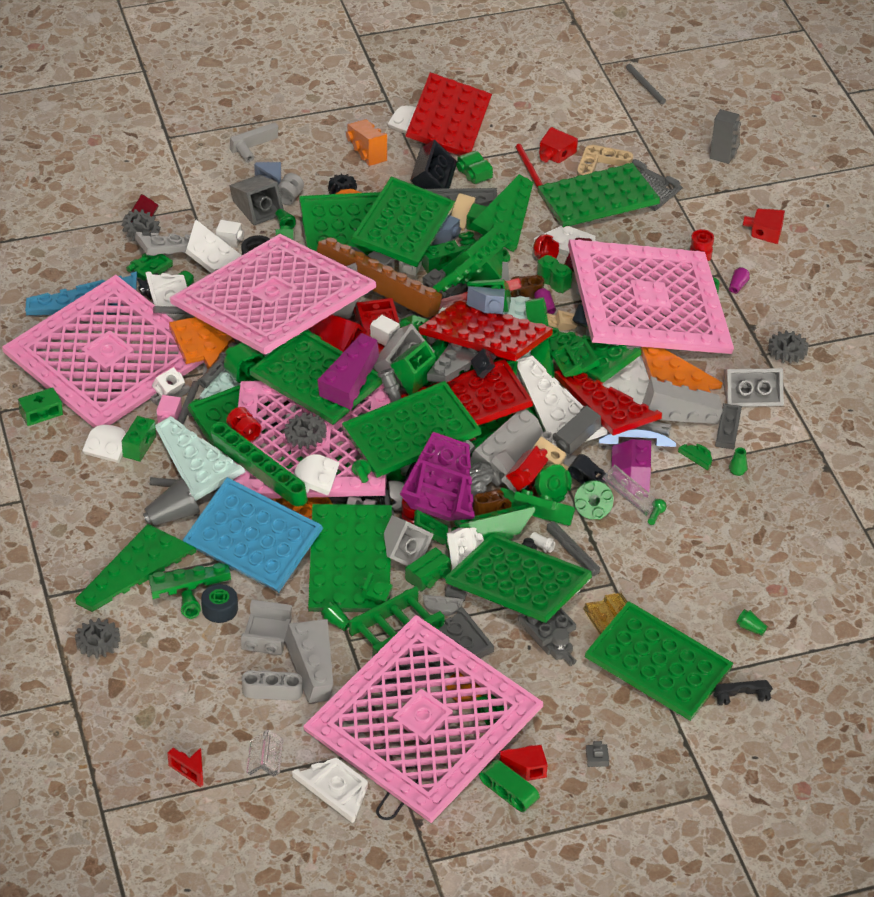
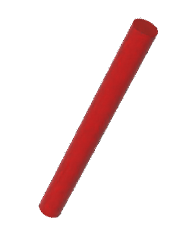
(528, 165)

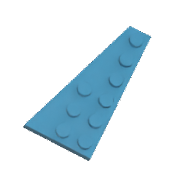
(50, 304)

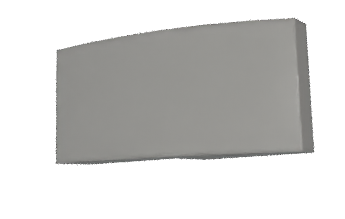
(504, 464)

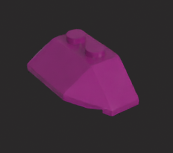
(635, 460)

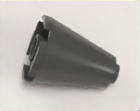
(171, 505)

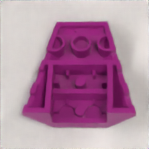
(441, 480)

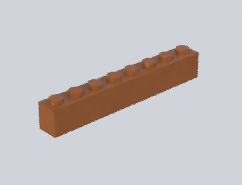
(389, 282)

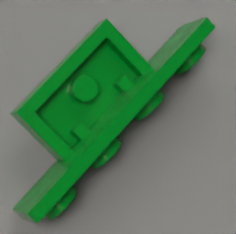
(543, 506)

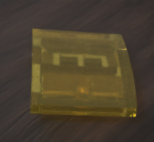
(604, 611)

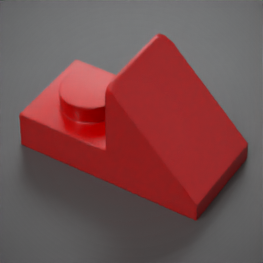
(188, 767)

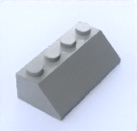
(513, 437)

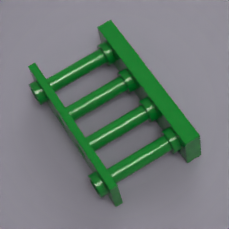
(391, 607)

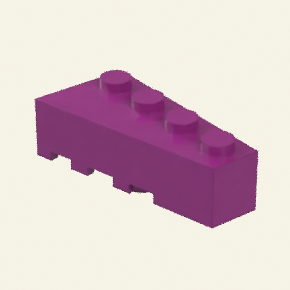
(349, 372)

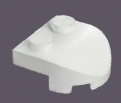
(402, 118)
(105, 443)
(317, 473)
(462, 543)

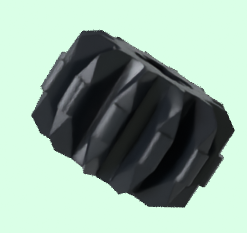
(341, 182)

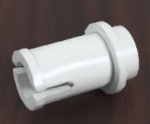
(546, 544)

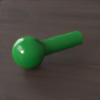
(660, 507)

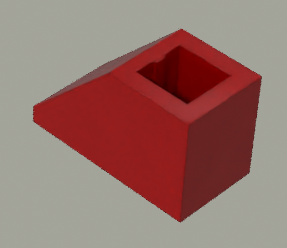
(526, 761)

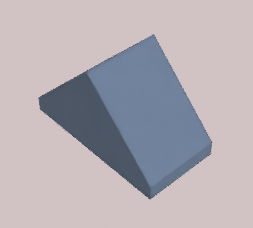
(269, 169)

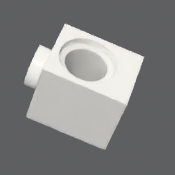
(163, 387)

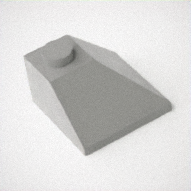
(405, 541)

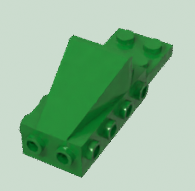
(477, 262)

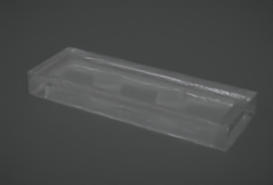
(630, 490)

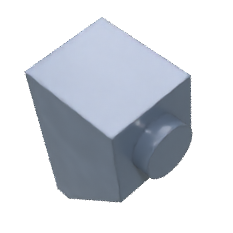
(449, 231)
(486, 299)

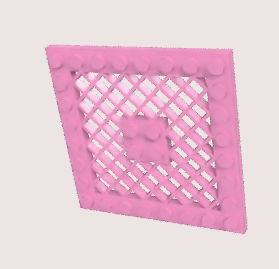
(272, 293)
(649, 297)
(105, 352)
(255, 394)
(423, 717)

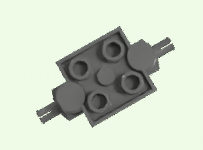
(552, 635)

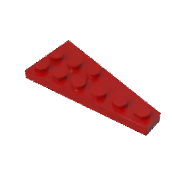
(616, 408)

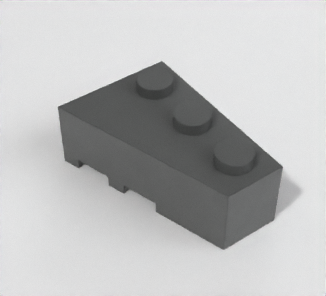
(725, 136)

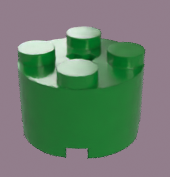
(240, 360)

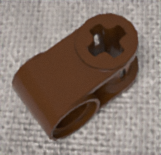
(529, 286)
(490, 502)

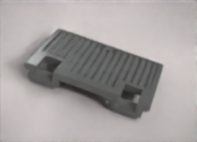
(658, 184)

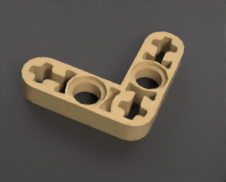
(593, 154)

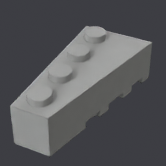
(681, 403)
(311, 656)

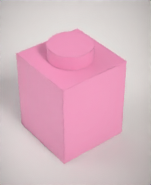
(168, 407)

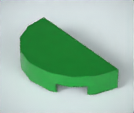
(698, 454)

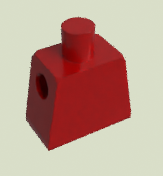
(557, 146)
(766, 224)

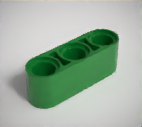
(509, 785)

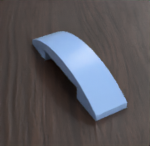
(661, 440)

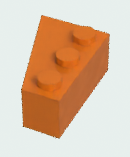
(368, 141)

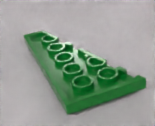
(507, 211)
(611, 357)
(215, 409)
(144, 555)

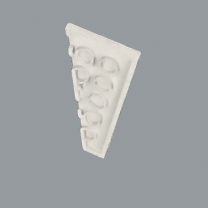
(551, 402)

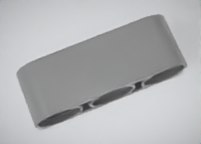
(272, 685)

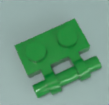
(148, 263)

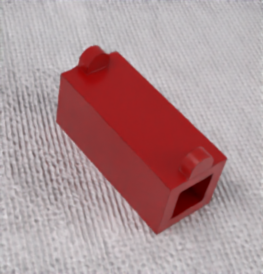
(527, 467)

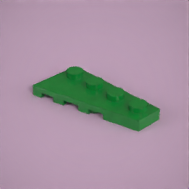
(189, 579)

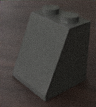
(257, 198)

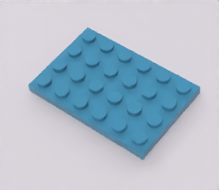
(253, 534)

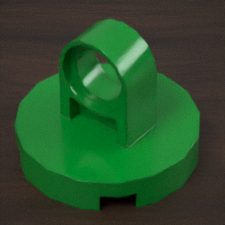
(553, 481)

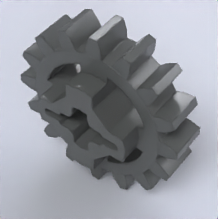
(141, 223)
(788, 347)
(305, 430)
(97, 638)

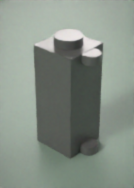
(577, 430)

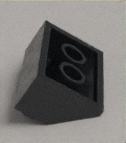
(433, 167)

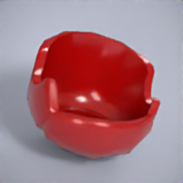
(545, 245)

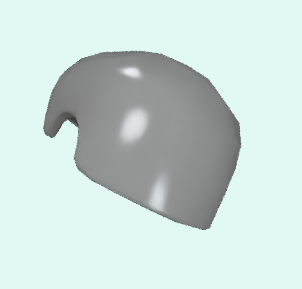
(395, 488)

